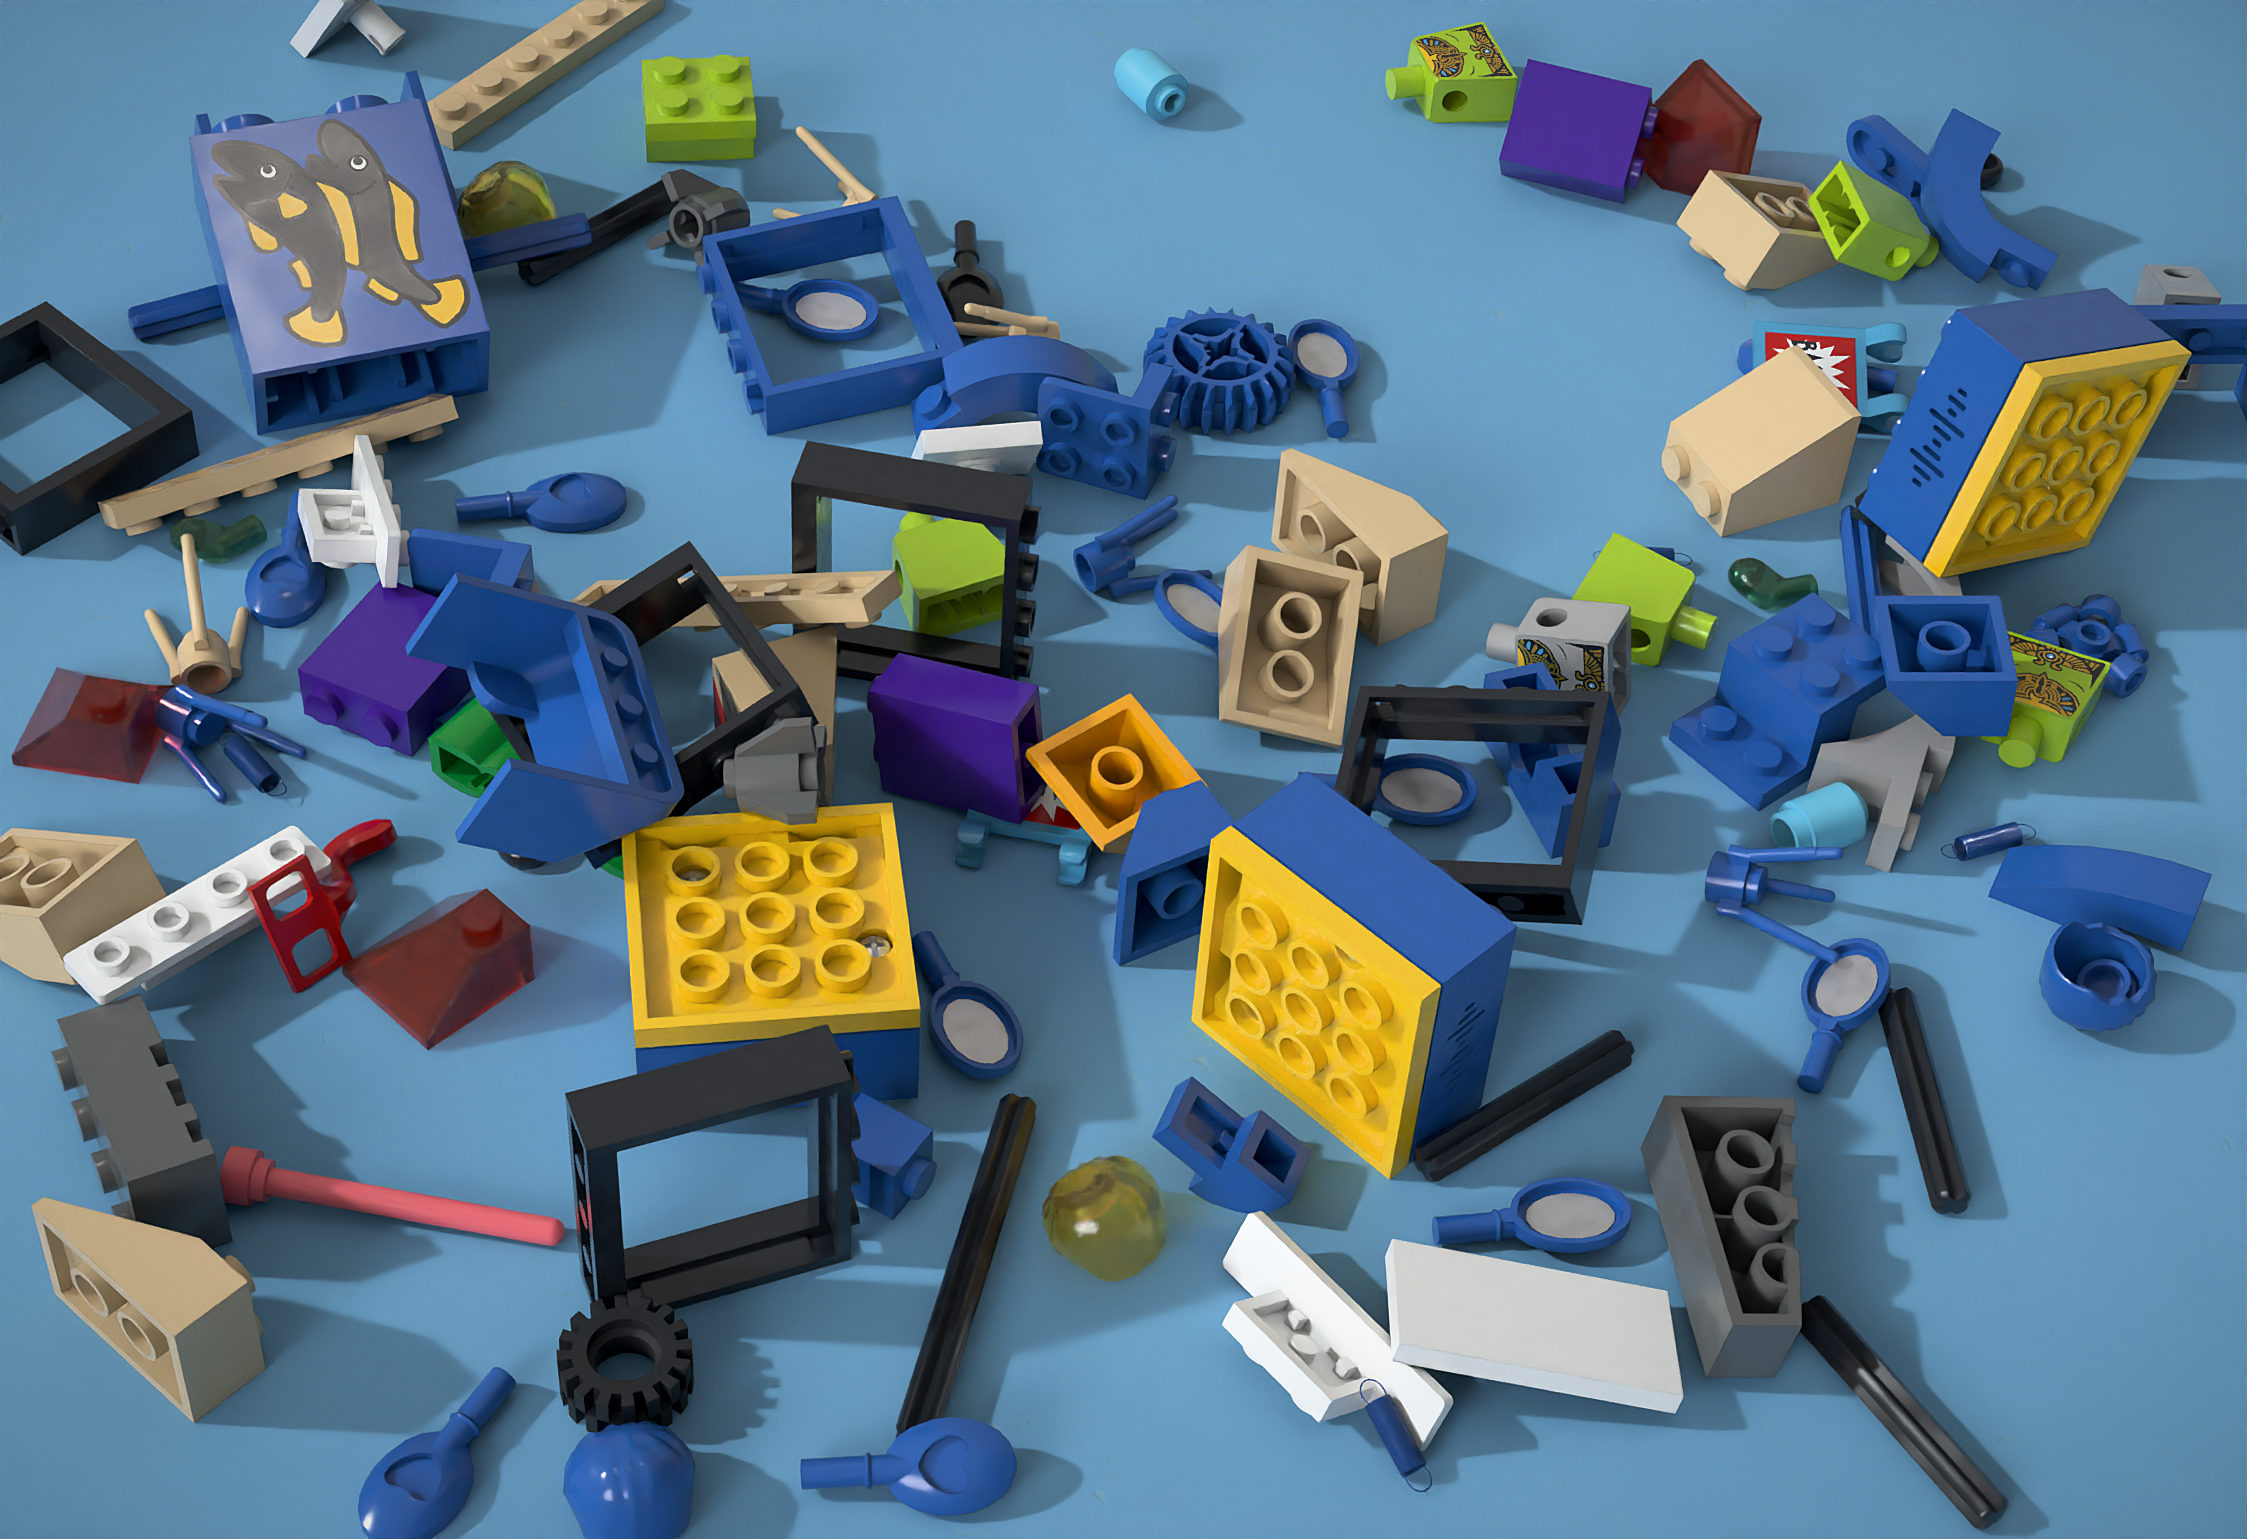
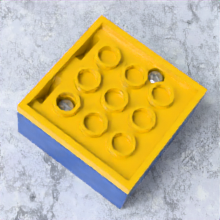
(2022, 430)
(770, 933)
(1349, 971)

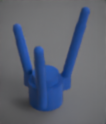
(1110, 557)
(198, 720)
(1737, 881)

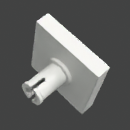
(333, 15)
(992, 448)

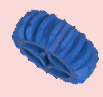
(1224, 369)

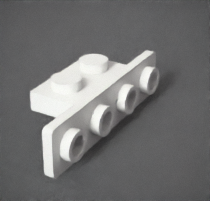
(357, 522)
(190, 920)
(1318, 1336)

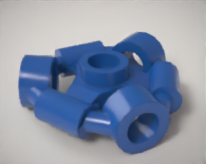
(2098, 639)

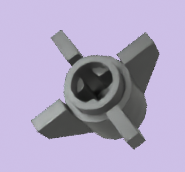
(700, 212)
(780, 772)

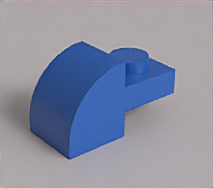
(1235, 1159)

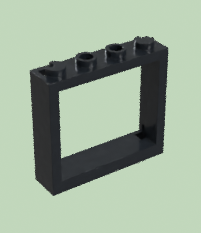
(158, 441)
(927, 489)
(650, 606)
(1498, 715)
(699, 1096)

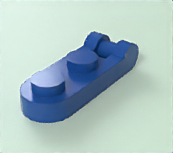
(1888, 157)

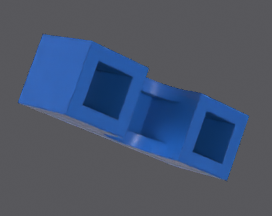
(1544, 774)

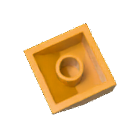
(1110, 768)

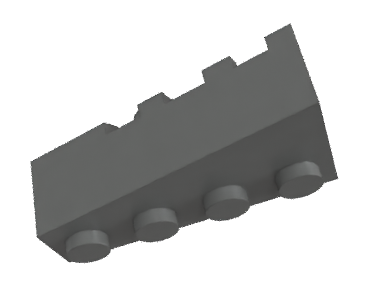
(140, 1121)
(1730, 1225)

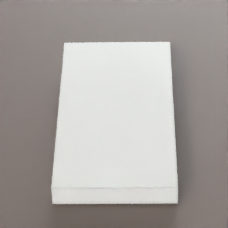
(1532, 1326)

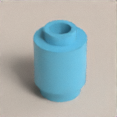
(1151, 83)
(1821, 819)

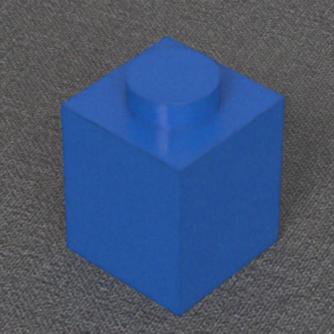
(891, 1157)

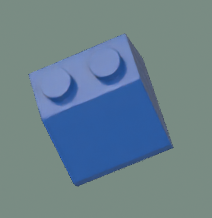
(1949, 661)
(1166, 871)

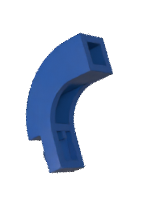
(1959, 217)
(1002, 377)

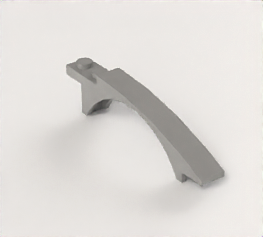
(1899, 763)

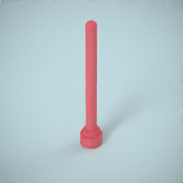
(252, 1178)

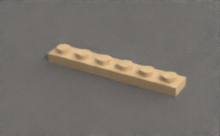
(534, 66)
(256, 471)
(790, 598)

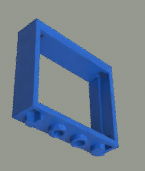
(814, 241)

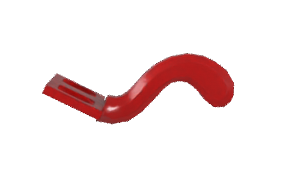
(326, 901)

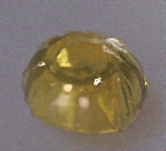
(503, 199)
(1106, 1217)

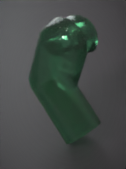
(217, 542)
(1766, 587)

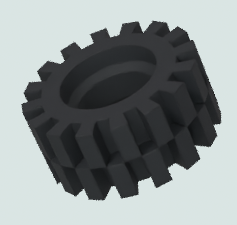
(618, 1332)

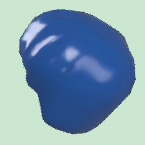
(2097, 976)
(631, 1482)

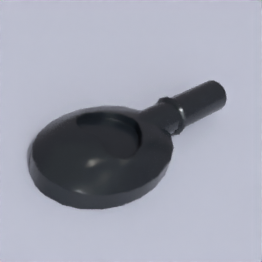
(967, 281)

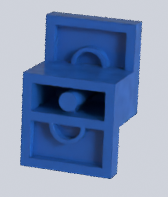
(1781, 698)

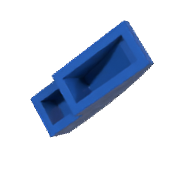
(2104, 886)

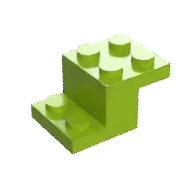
(698, 108)

